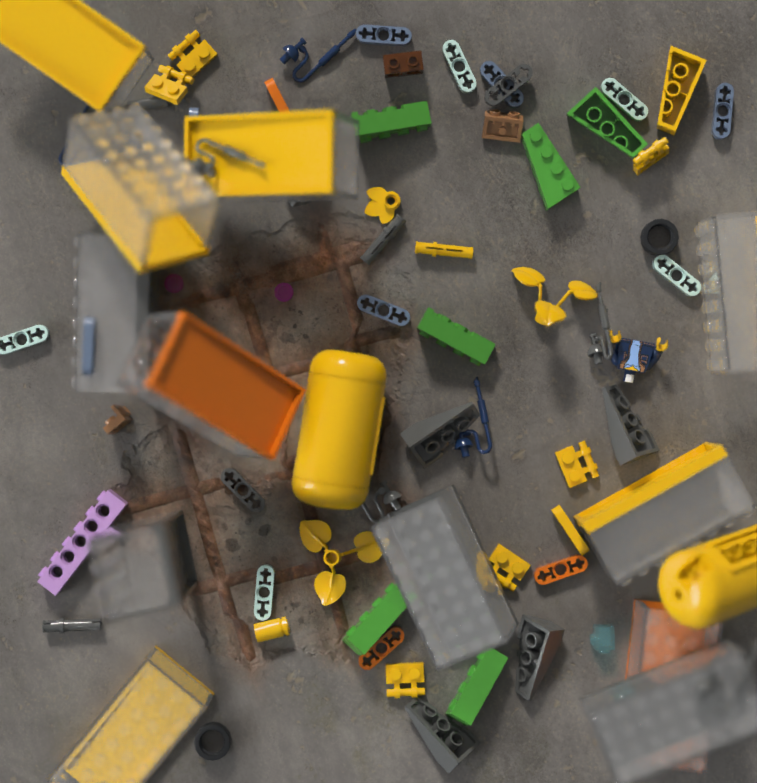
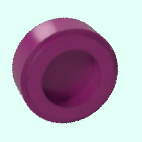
(174, 283)
(284, 292)

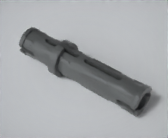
(152, 102)
(371, 252)
(71, 625)

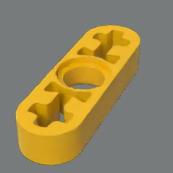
(570, 530)

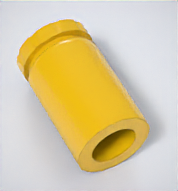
(271, 629)

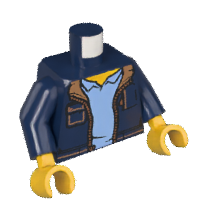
(635, 355)

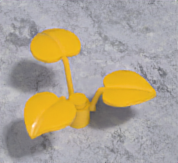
(546, 312)
(327, 584)

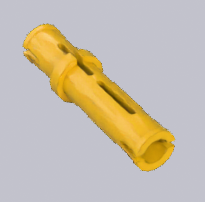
(463, 252)

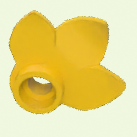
(379, 204)

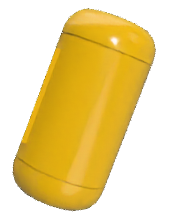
(339, 429)
(711, 580)

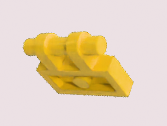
(197, 58)
(165, 88)
(650, 156)
(571, 467)
(510, 563)
(405, 673)

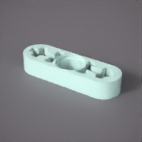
(448, 55)
(609, 94)
(684, 288)
(34, 329)
(260, 577)

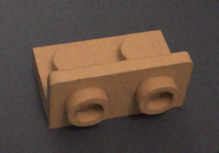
(502, 125)
(116, 423)

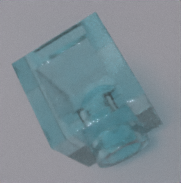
(603, 638)

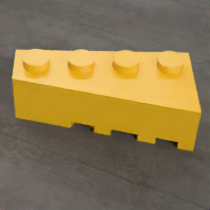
(679, 84)

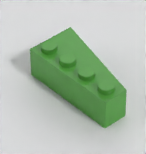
(393, 121)
(606, 122)
(550, 171)
(456, 337)
(376, 620)
(476, 686)

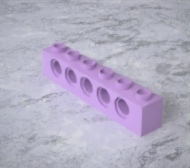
(47, 576)

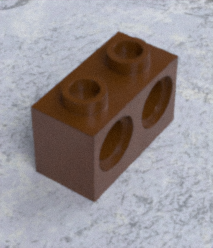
(403, 64)

